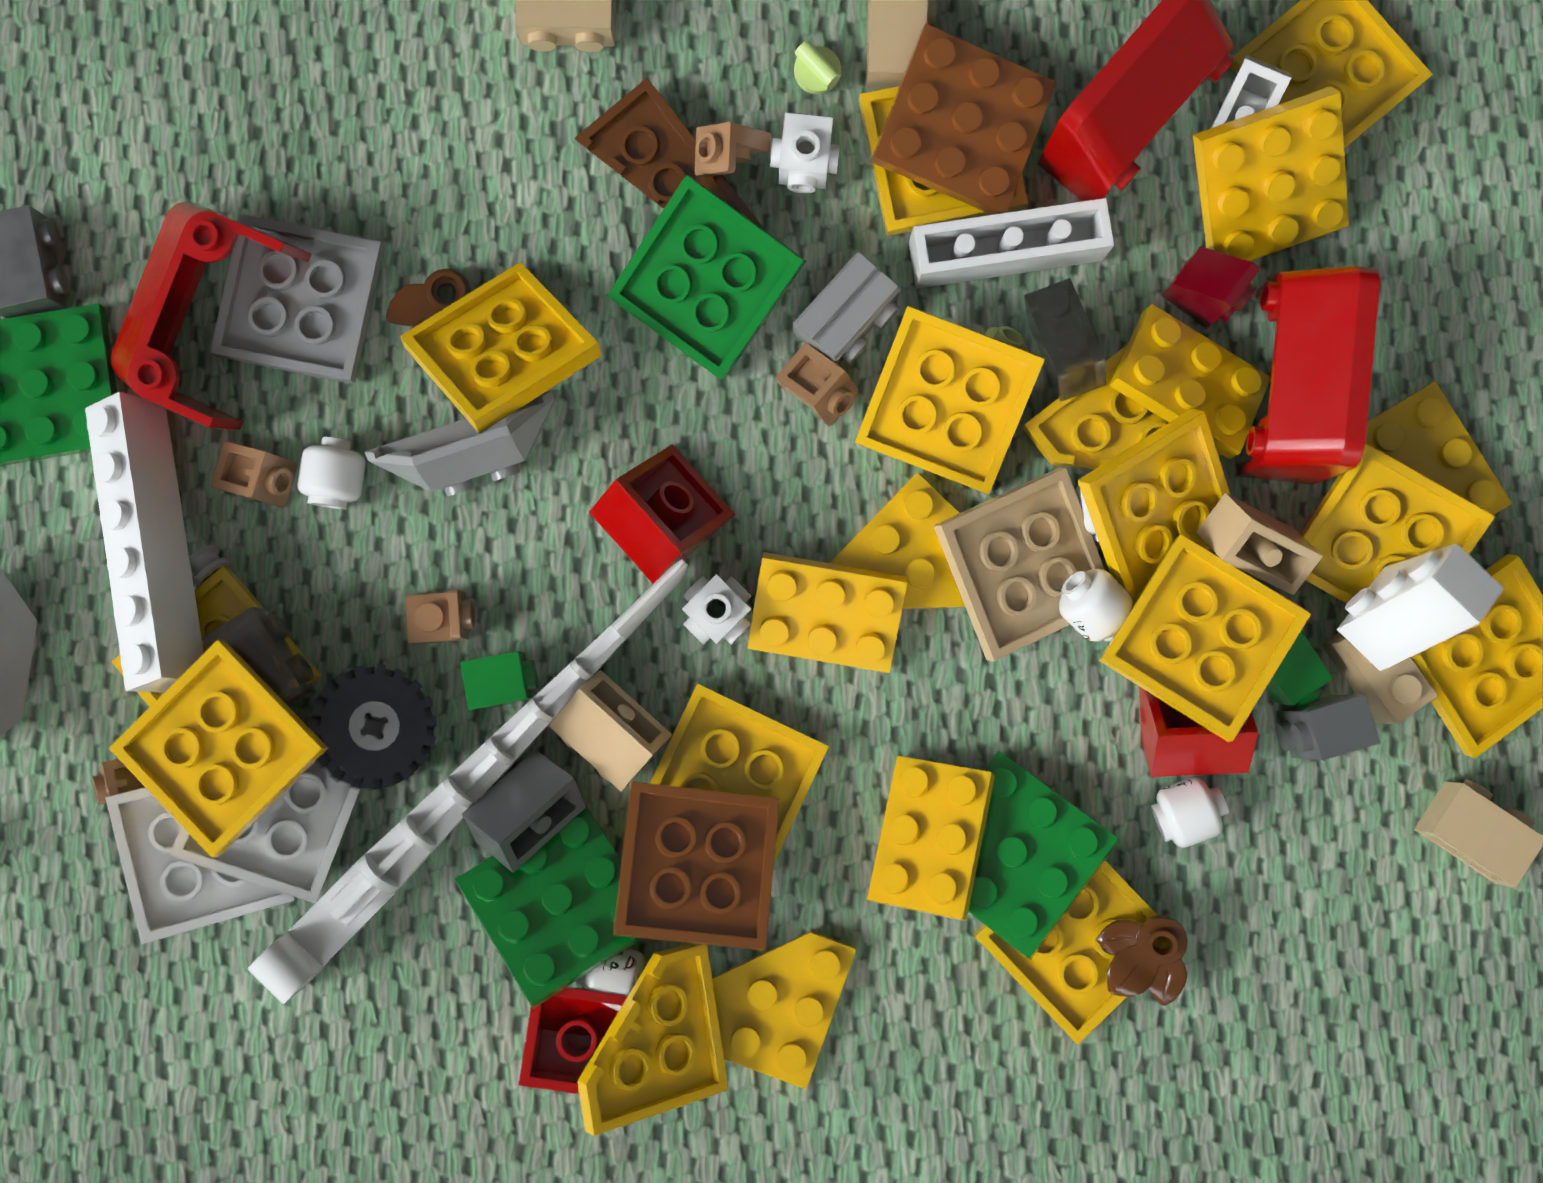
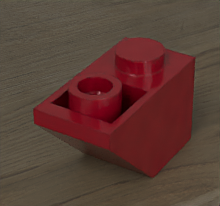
(1212, 286)

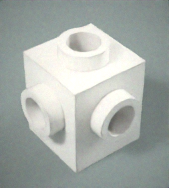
(805, 152)
(728, 626)

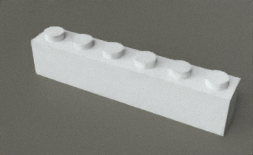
(144, 541)

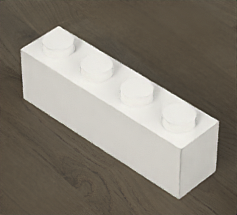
(1010, 243)

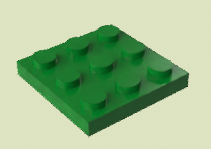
(706, 277)
(48, 376)
(1032, 857)
(554, 911)

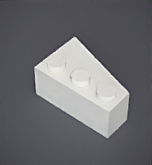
(1418, 605)

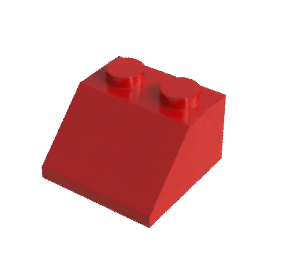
(660, 512)
(1184, 748)
(564, 1037)

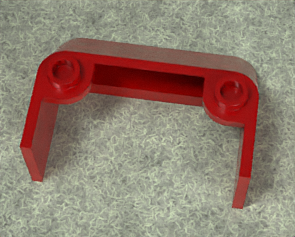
(1136, 96)
(142, 351)
(1317, 374)

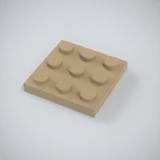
(1015, 559)

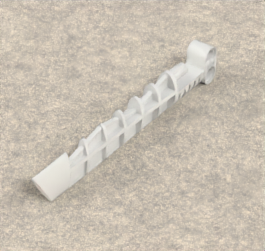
(384, 868)

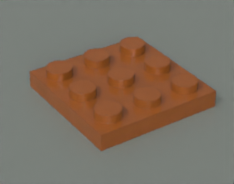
(963, 121)
(697, 866)

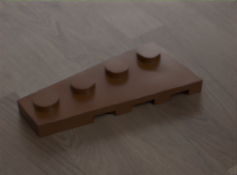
(651, 148)

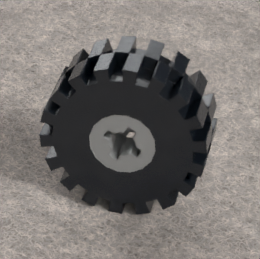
(353, 741)

